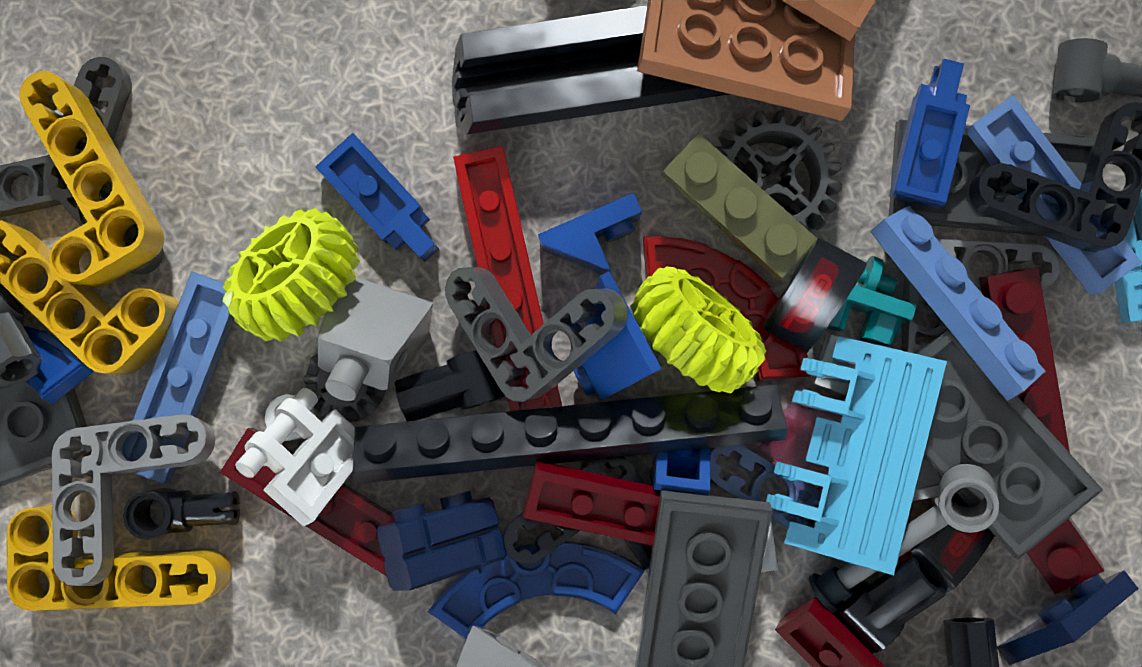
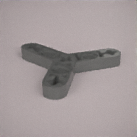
(48, 186)

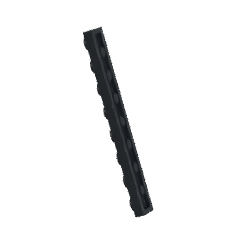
(568, 433)

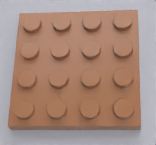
(750, 51)

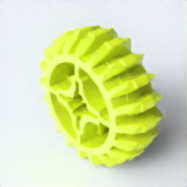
(291, 275)
(698, 330)

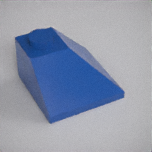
(621, 360)

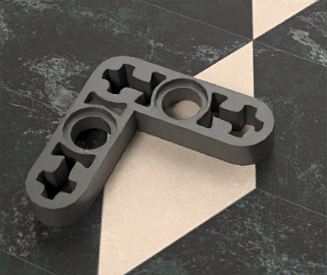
(535, 349)

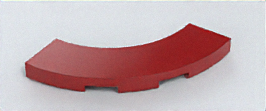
(741, 287)

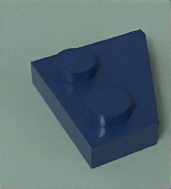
(1069, 618)

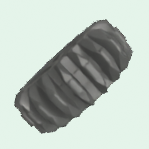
(801, 147)

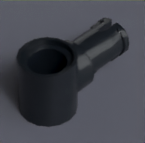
(181, 511)

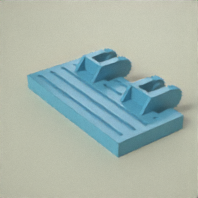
(869, 454)

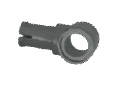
(1090, 73)

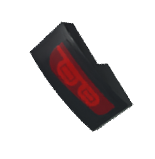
(814, 295)
(952, 553)

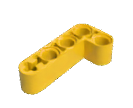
(84, 177)
(60, 299)
(123, 587)

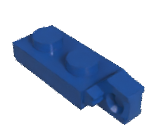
(932, 139)
(377, 196)

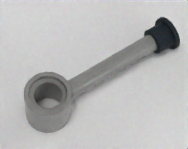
(837, 583)

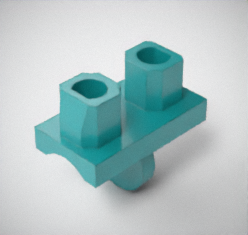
(882, 311)

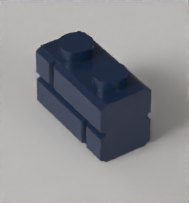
(440, 543)

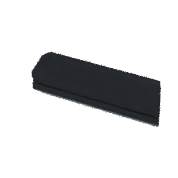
(557, 72)

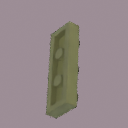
(738, 206)

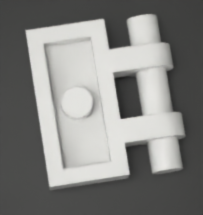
(317, 467)

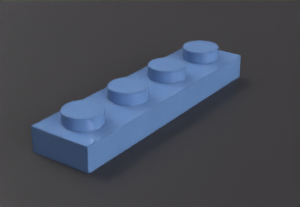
(1013, 138)
(958, 302)
(183, 364)

